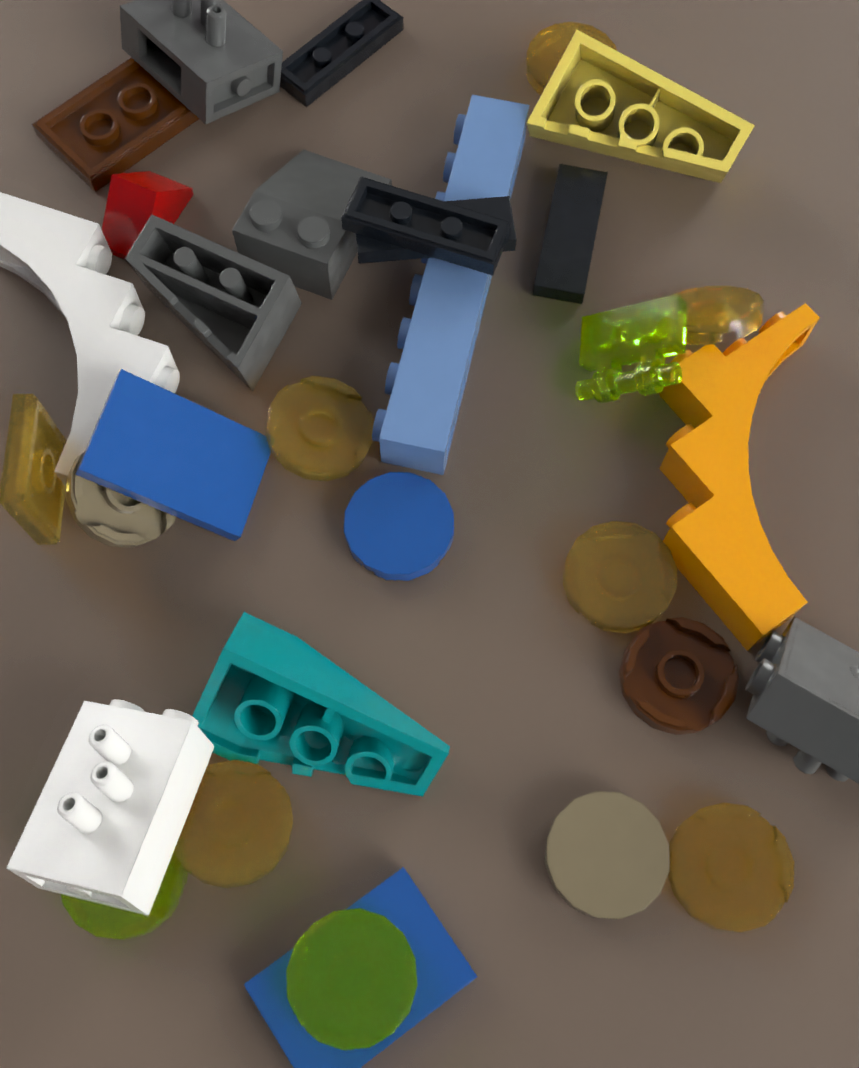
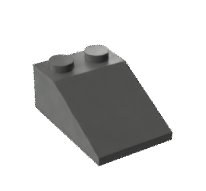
(298, 224)

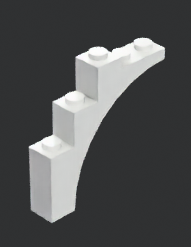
(69, 264)

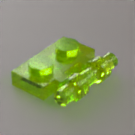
(627, 336)

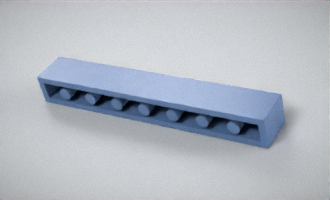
(448, 299)

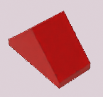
(133, 200)

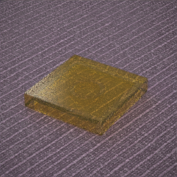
(28, 480)

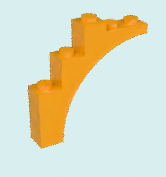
(719, 532)

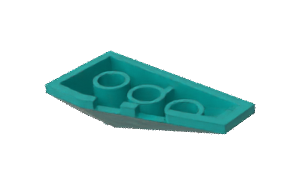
(299, 709)

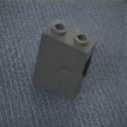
(202, 53)
(809, 698)

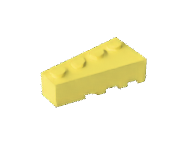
(634, 114)

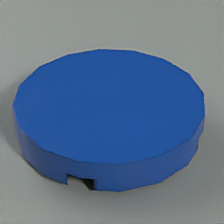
(399, 525)

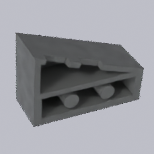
(219, 294)

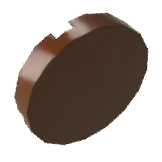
(678, 676)

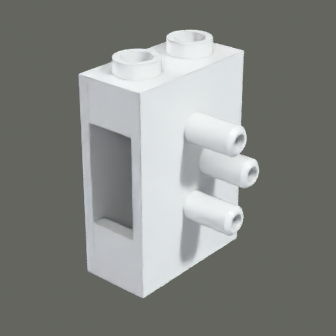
(114, 805)

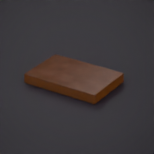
(113, 123)

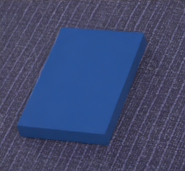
(175, 456)
(439, 969)

